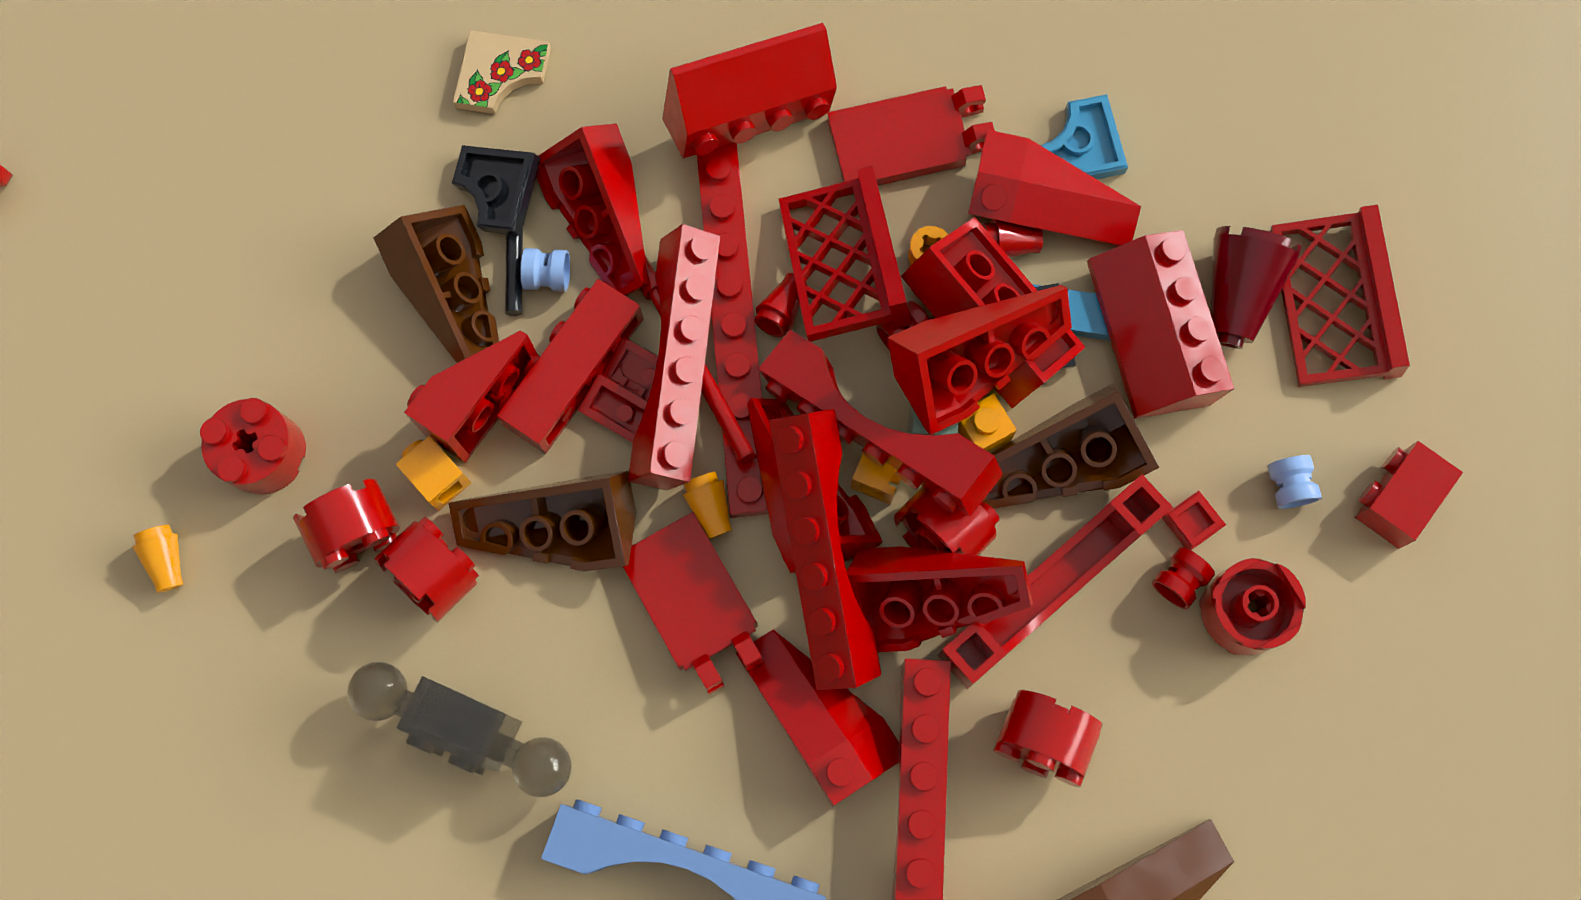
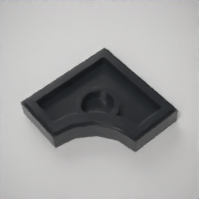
(500, 185)

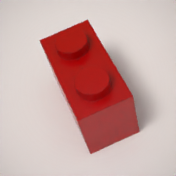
(1407, 494)

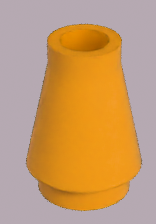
(709, 504)
(160, 556)

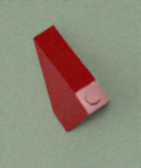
(595, 191)
(1042, 191)
(964, 355)
(854, 521)
(933, 593)

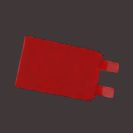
(909, 134)
(692, 599)

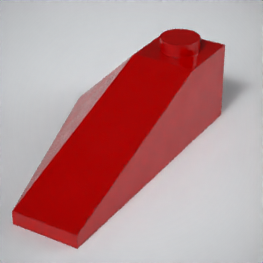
(831, 729)

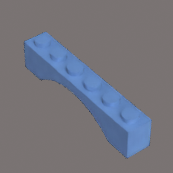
(591, 843)

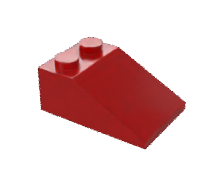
(463, 400)

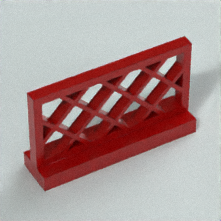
(880, 257)
(1378, 299)

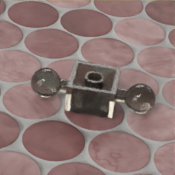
(452, 722)

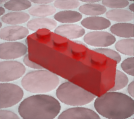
(569, 365)

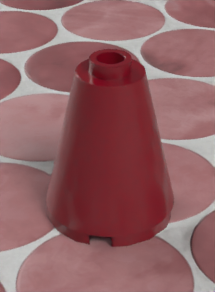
(1247, 281)

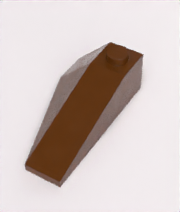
(439, 271)
(1073, 452)
(566, 522)
(1172, 871)

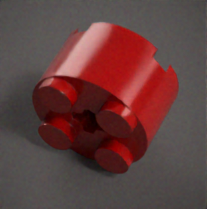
(252, 446)
(346, 525)
(940, 530)
(427, 569)
(1278, 601)
(1048, 737)

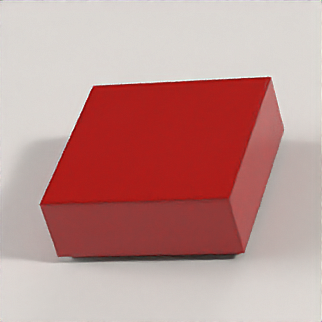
(1193, 521)

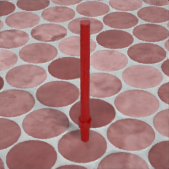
(709, 389)

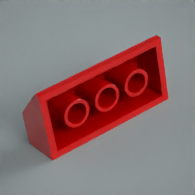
(749, 91)
(974, 271)
(1160, 325)

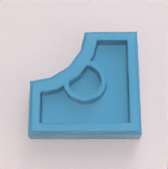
(1090, 138)

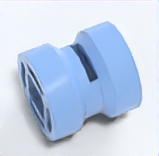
(545, 269)
(1294, 478)

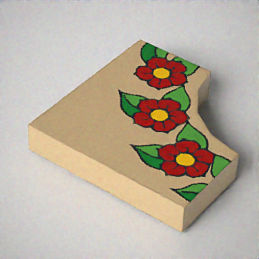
(496, 67)

